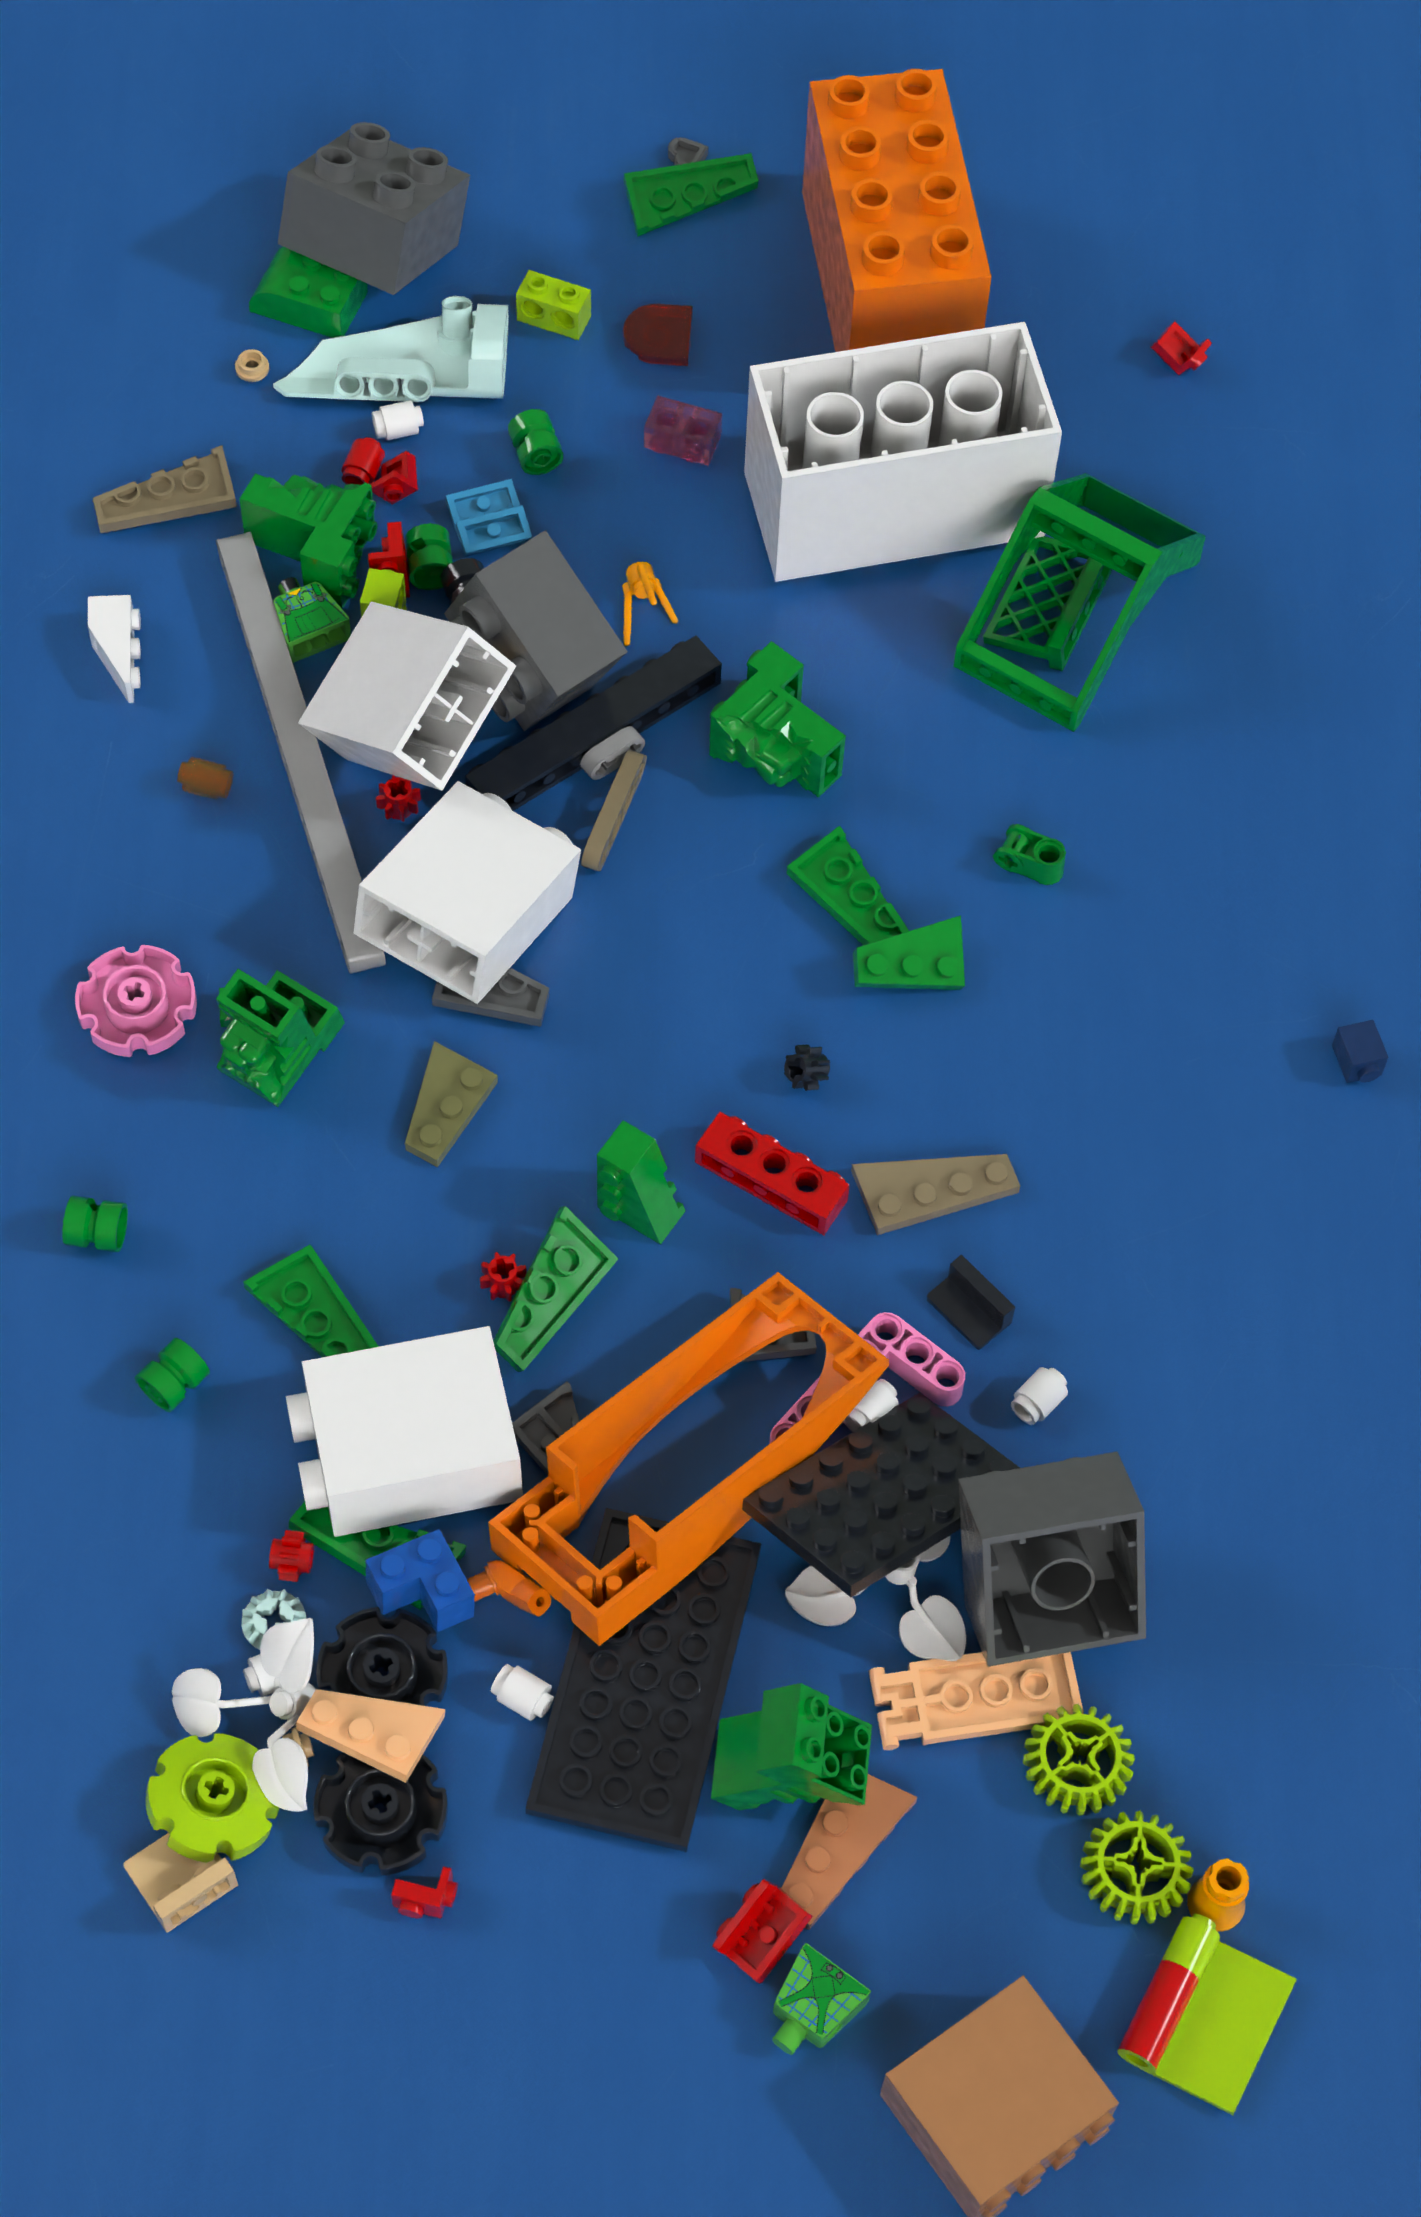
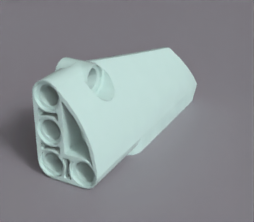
(437, 356)

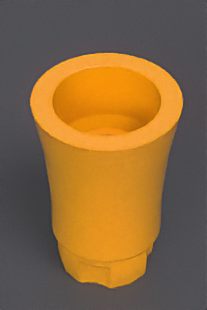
(1220, 1894)

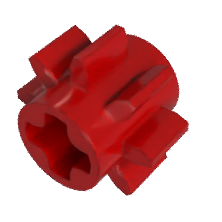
(398, 798)
(502, 1266)
(291, 1555)

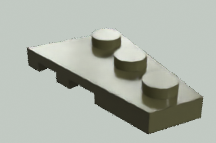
(446, 1103)

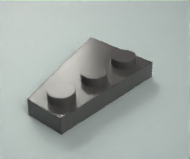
(511, 999)

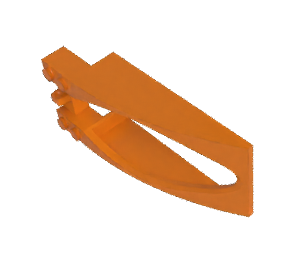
(584, 1458)

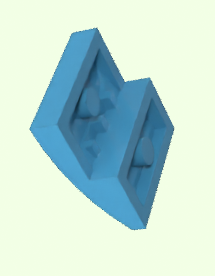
(488, 517)

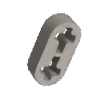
(610, 753)

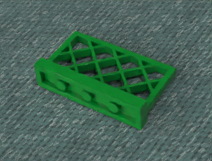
(1073, 614)

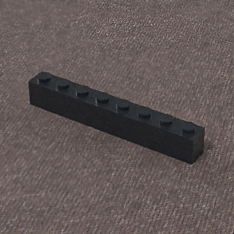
(633, 700)

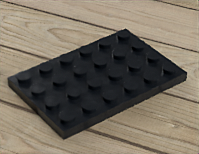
(876, 1494)

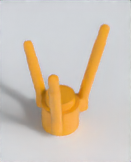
(642, 585)

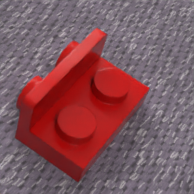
(393, 554)

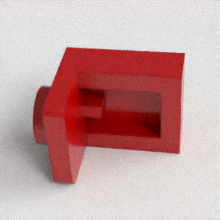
(1180, 349)
(397, 478)
(415, 1900)

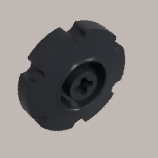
(397, 1644)
(364, 1835)

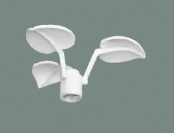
(928, 1631)
(288, 1657)

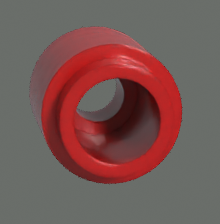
(362, 461)

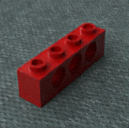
(780, 1190)

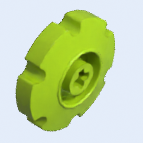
(183, 1803)

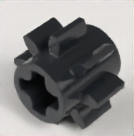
(807, 1067)

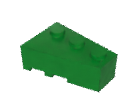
(634, 1184)

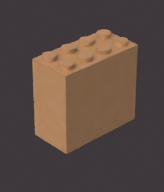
(999, 2100)

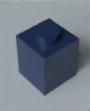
(1360, 1051)

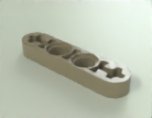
(613, 810)

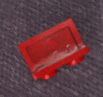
(761, 1929)

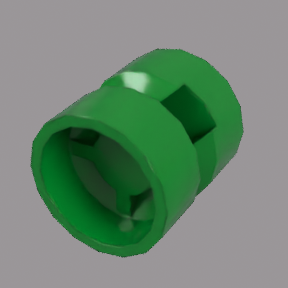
(535, 442)
(427, 555)
(94, 1223)
(177, 1369)

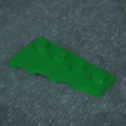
(843, 887)

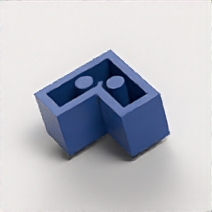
(425, 1572)

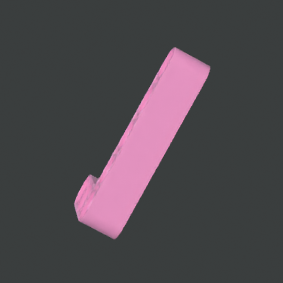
(905, 1343)

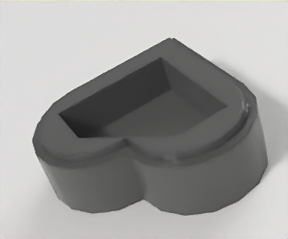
(686, 151)

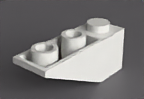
(112, 637)

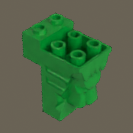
(313, 526)
(773, 730)
(273, 1032)
(791, 1752)

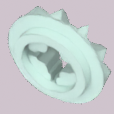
(264, 1604)

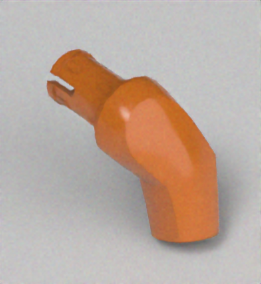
(512, 1586)

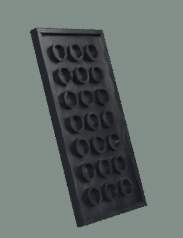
(646, 1704)

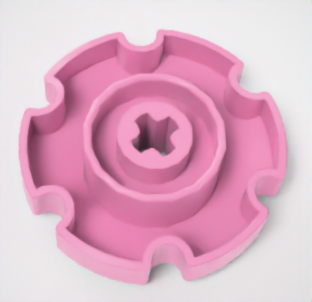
(136, 1000)

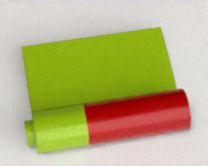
(1206, 2015)

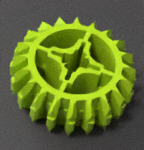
(1061, 1732)
(1121, 1868)

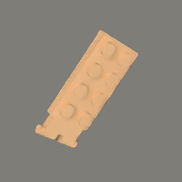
(969, 1699)

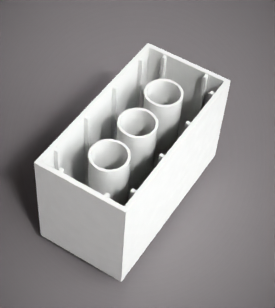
(897, 449)

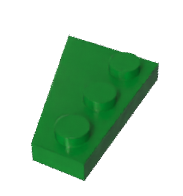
(914, 960)

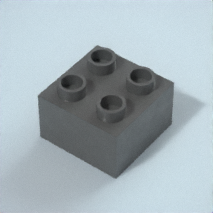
(374, 207)
(544, 624)
(1053, 1558)

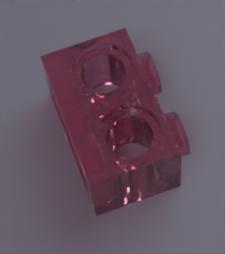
(683, 430)

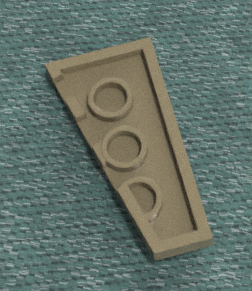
(186, 491)
(925, 1189)

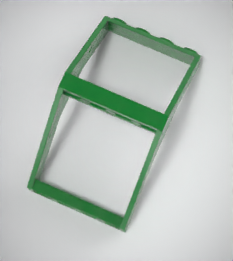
(1057, 513)

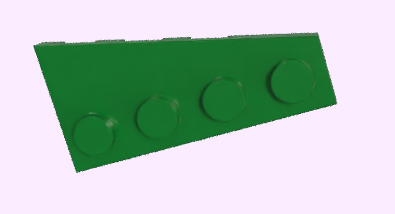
(681, 190)
(557, 1282)
(310, 1304)
(359, 1546)

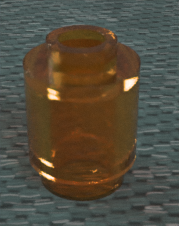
(205, 778)

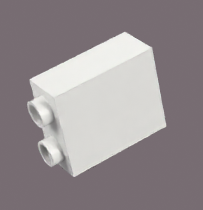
(407, 694)
(467, 891)
(406, 1432)

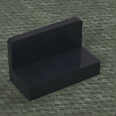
(971, 1303)

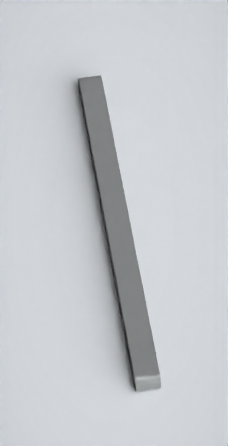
(297, 745)

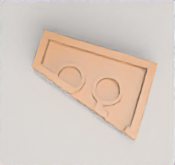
(372, 1729)

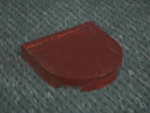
(659, 333)

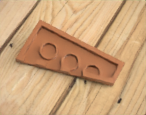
(842, 1843)

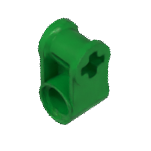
(1030, 853)

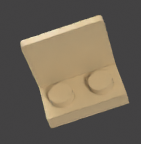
(178, 1885)

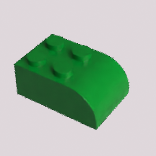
(308, 294)

